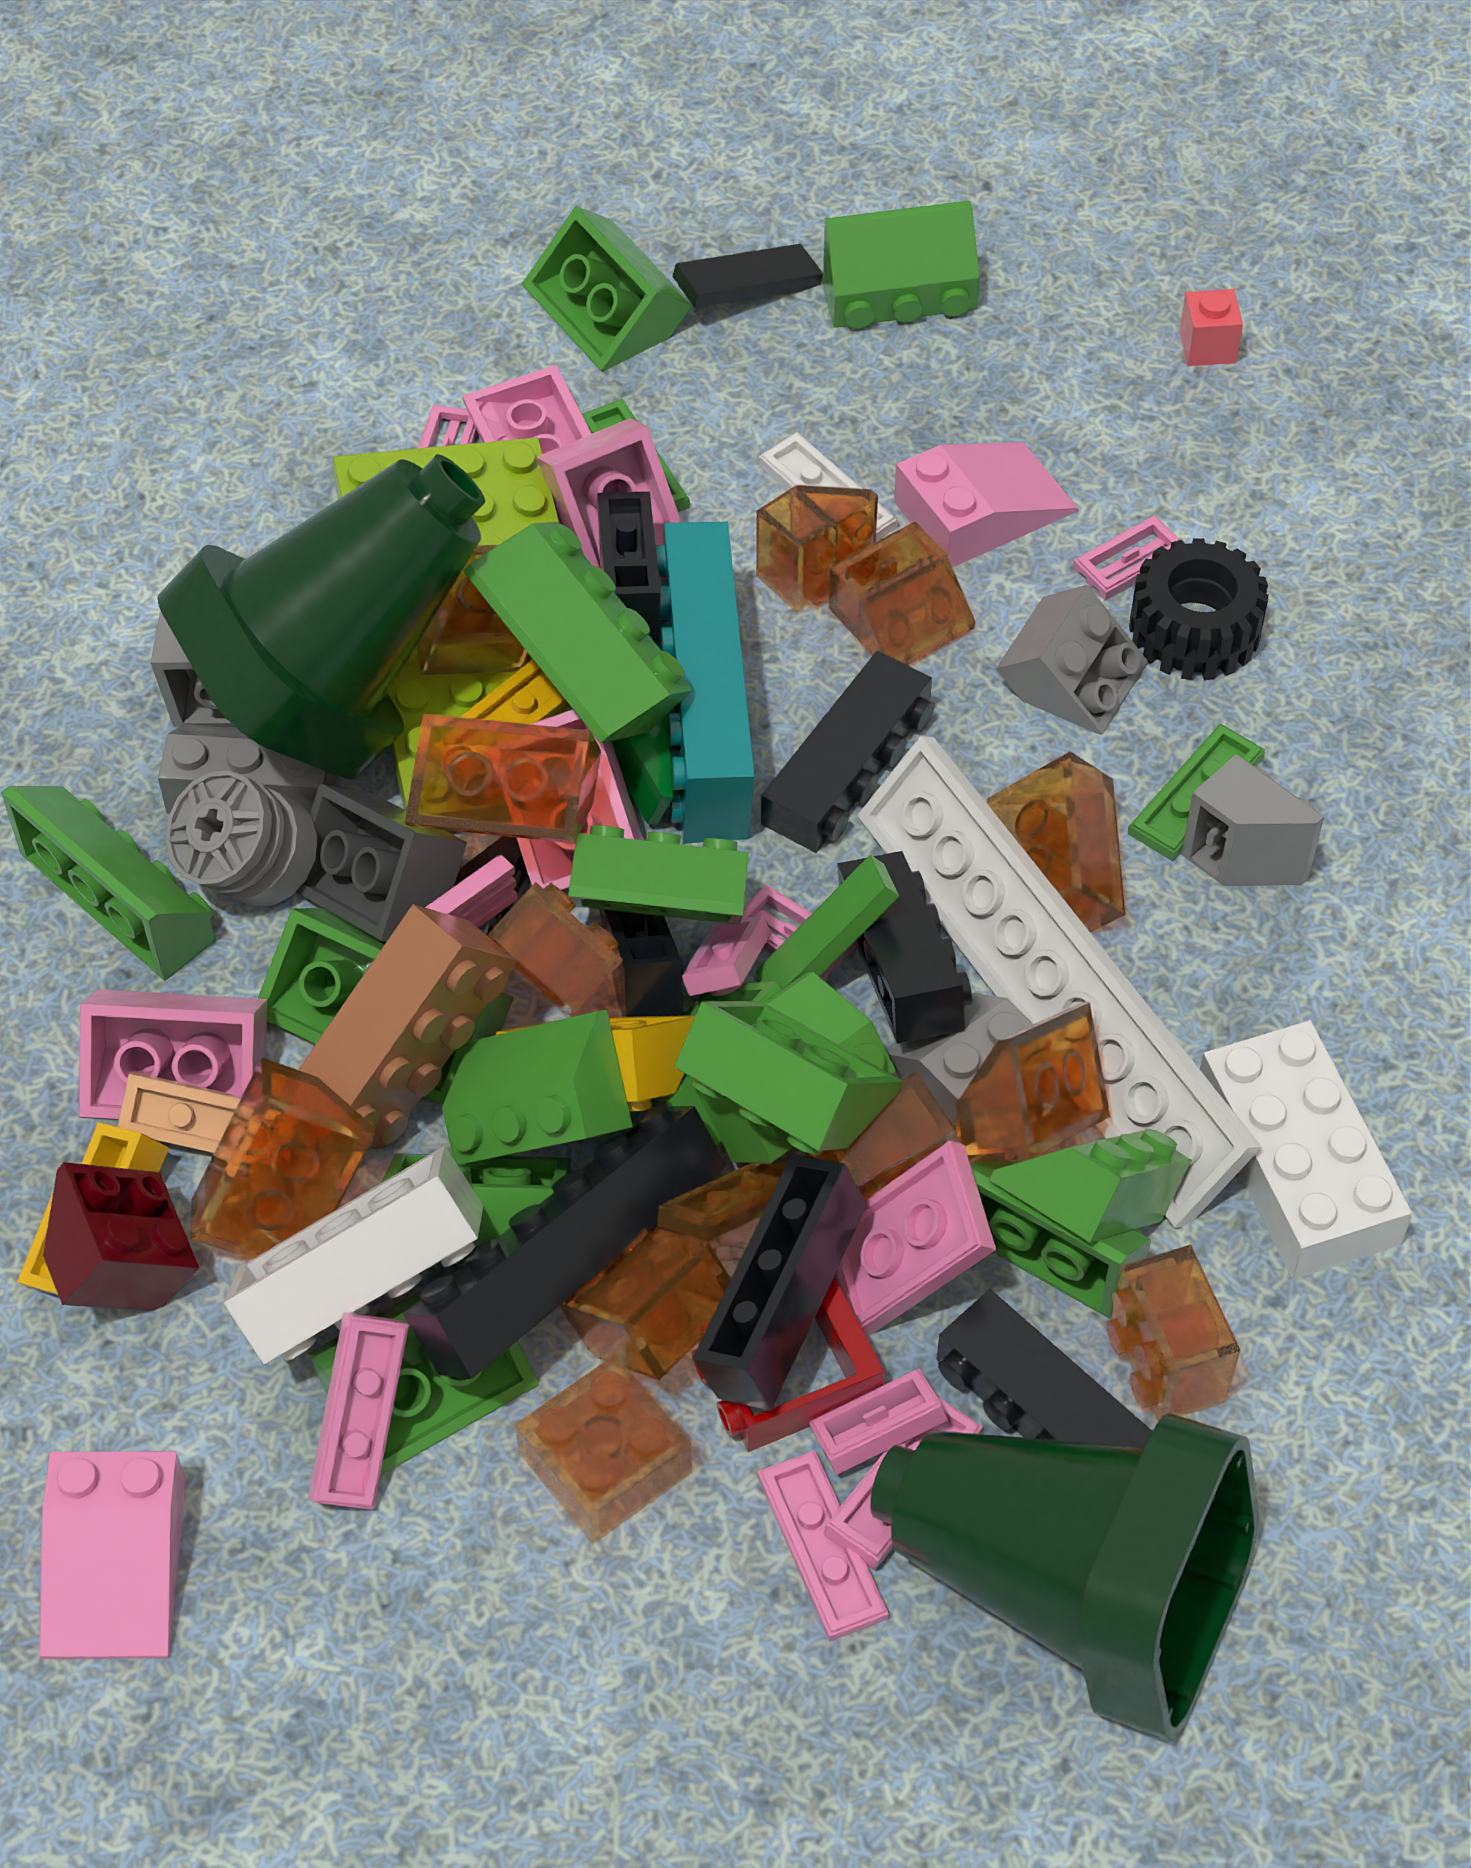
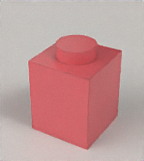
(1211, 327)

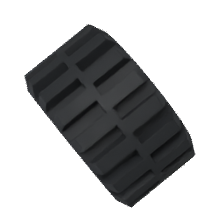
(1193, 638)

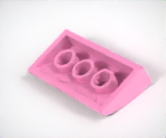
(528, 408)

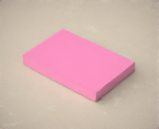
(915, 1238)

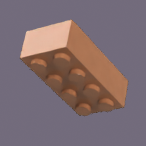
(408, 1017)

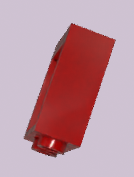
(856, 1359)

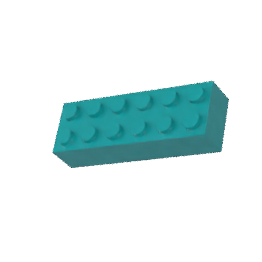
(711, 724)

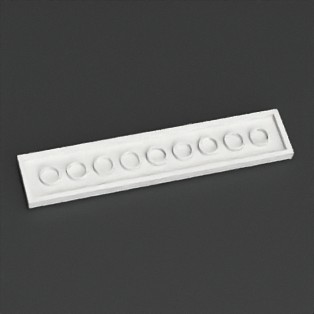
(1047, 960)

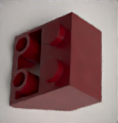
(115, 1239)

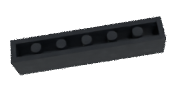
(562, 1241)

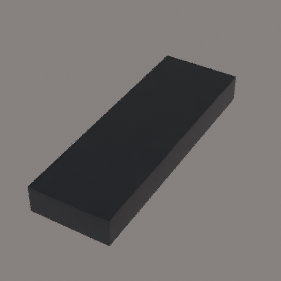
(747, 275)

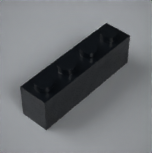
(847, 752)
(910, 960)
(780, 1282)
(1029, 1380)

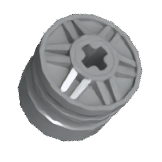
(241, 838)

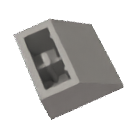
(1073, 660)
(1250, 829)

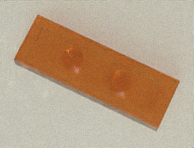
(722, 1202)

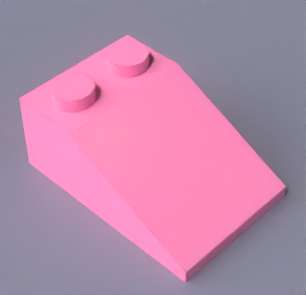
(606, 461)
(978, 496)
(110, 1554)

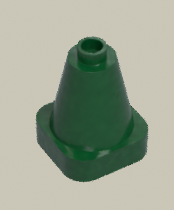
(328, 614)
(1089, 1549)

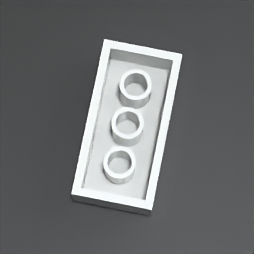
(1318, 1165)
(355, 1256)

